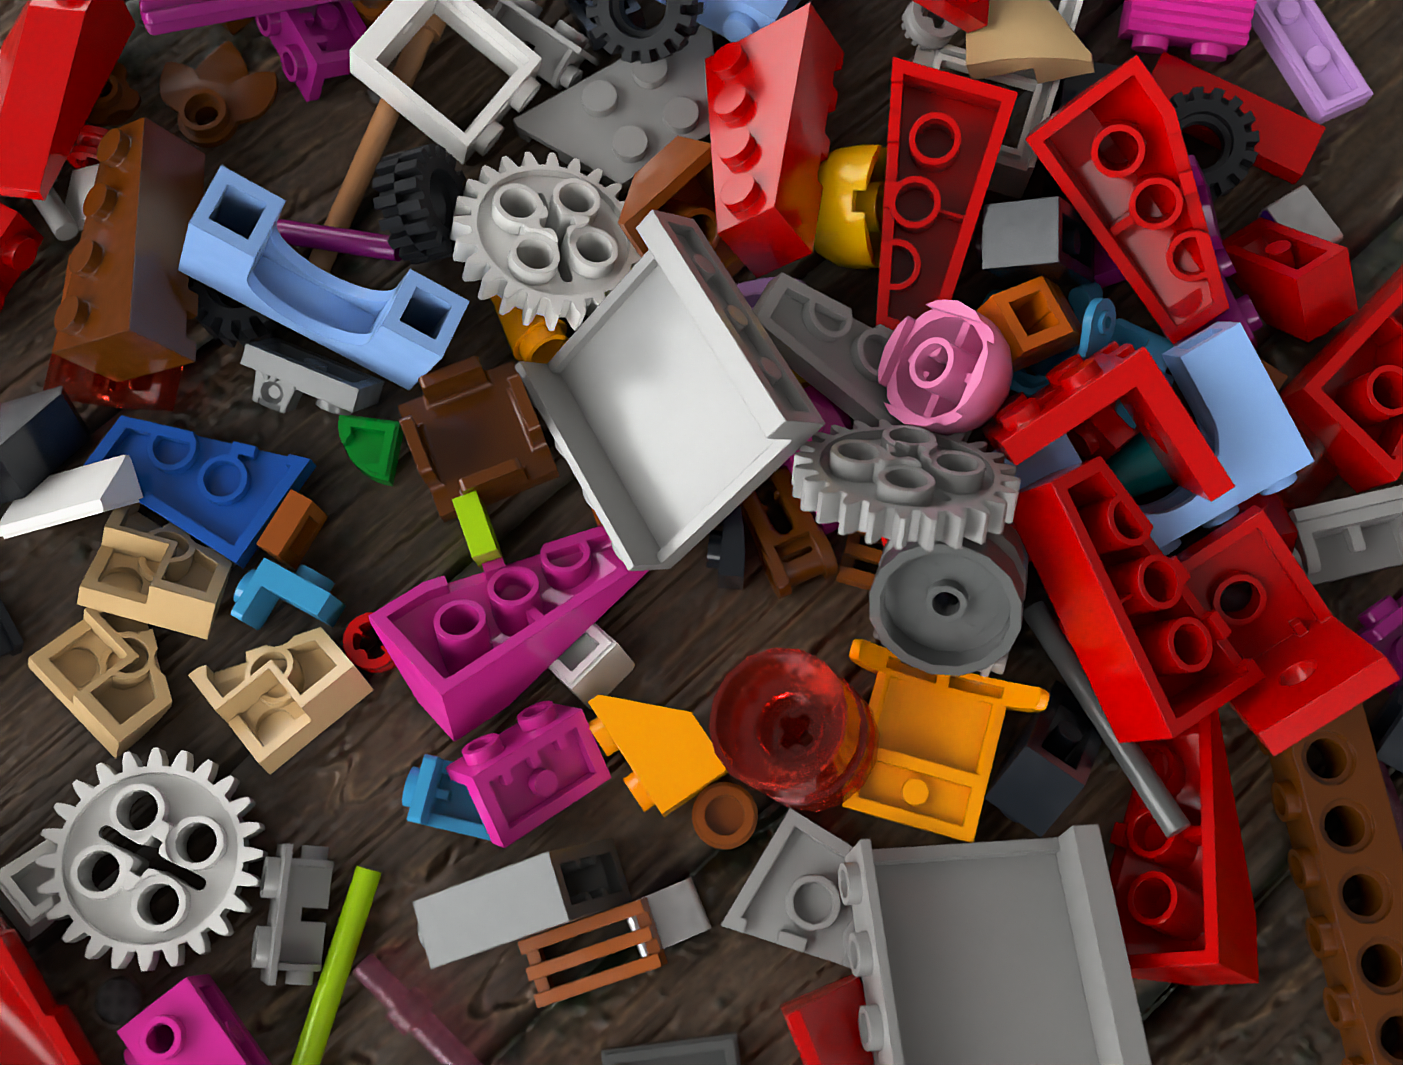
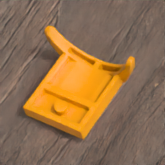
(934, 742)

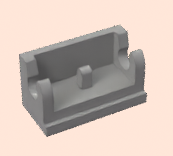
(1350, 535)

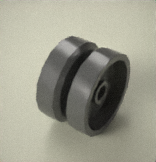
(951, 605)

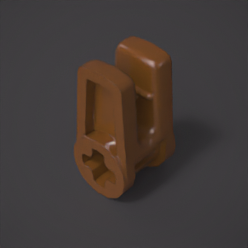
(790, 556)

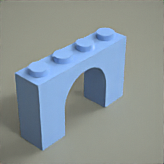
(241, 254)
(1236, 415)

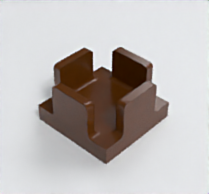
(475, 435)

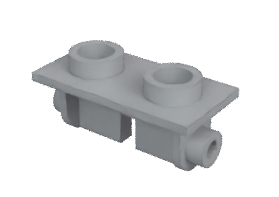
(558, 47)
(287, 940)

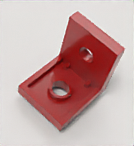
(1085, 387)
(1308, 656)

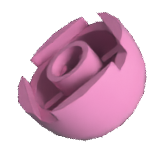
(946, 369)

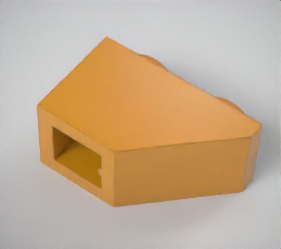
(662, 746)

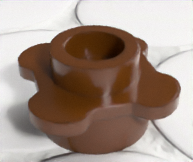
(118, 104)

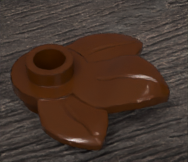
(216, 89)

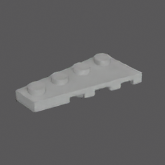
(828, 347)
(796, 893)

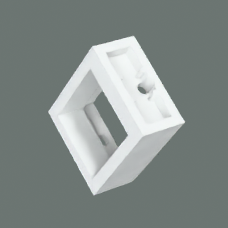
(399, 25)

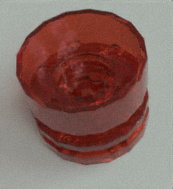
(765, 711)

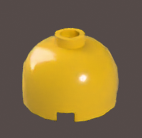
(852, 206)

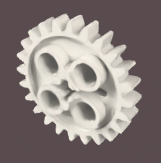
(539, 222)
(122, 912)

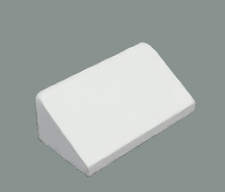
(74, 496)

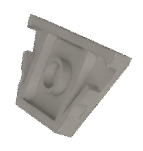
(626, 112)

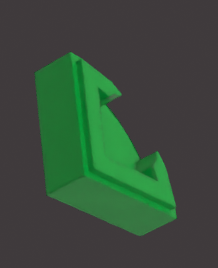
(372, 445)

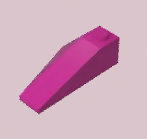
(491, 635)

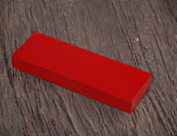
(1284, 136)

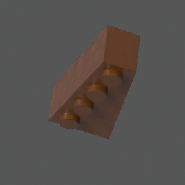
(125, 287)

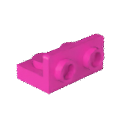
(530, 770)

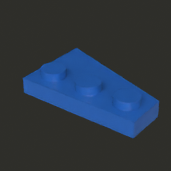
(206, 485)

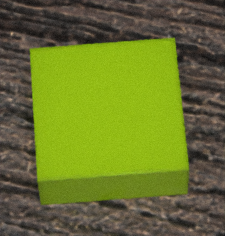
(477, 528)

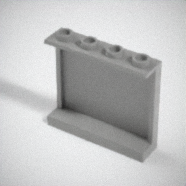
(670, 399)
(992, 954)

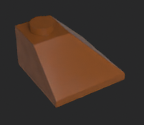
(680, 184)

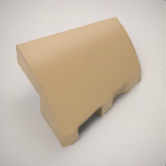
(1023, 38)
(155, 575)
(107, 677)
(284, 694)

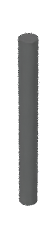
(1128, 754)

